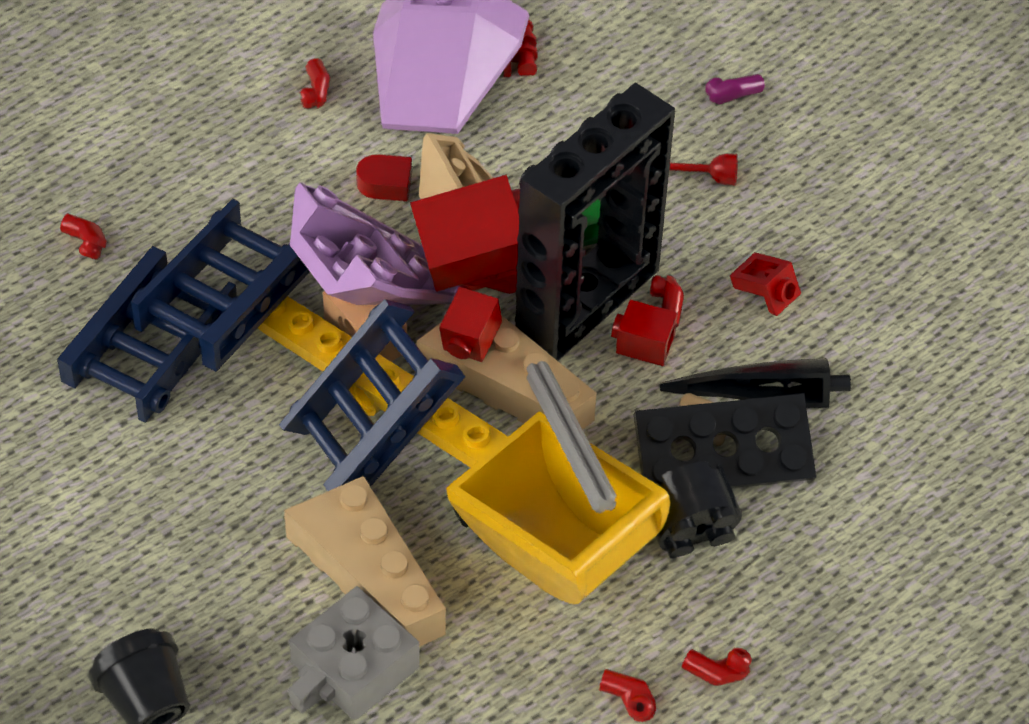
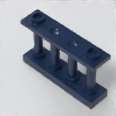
(241, 313)
(106, 332)
(405, 411)

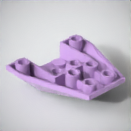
(441, 59)
(359, 255)

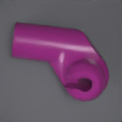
(732, 89)

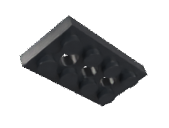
(741, 421)

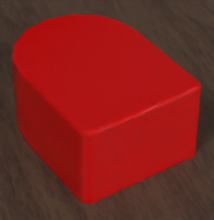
(385, 177)

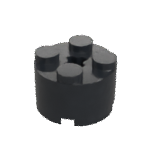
(699, 508)

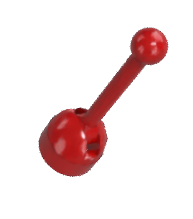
(722, 168)

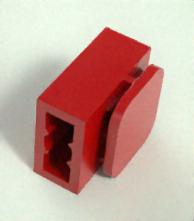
(470, 234)

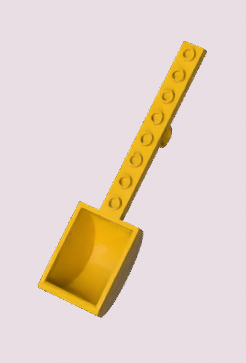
(518, 486)

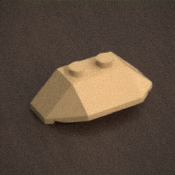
(447, 166)

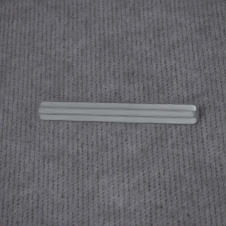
(571, 437)

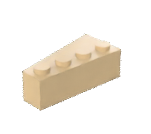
(503, 374)
(360, 547)

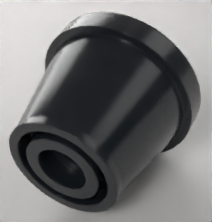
(142, 678)

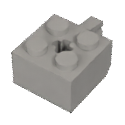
(351, 656)

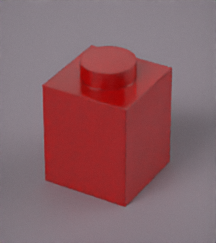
(470, 324)
(645, 332)

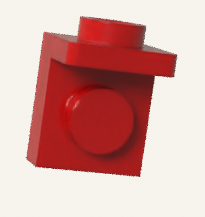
(768, 278)

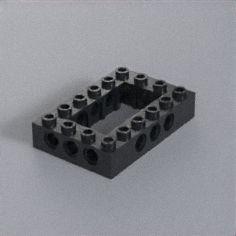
(626, 165)

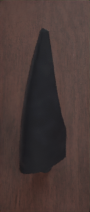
(744, 381)

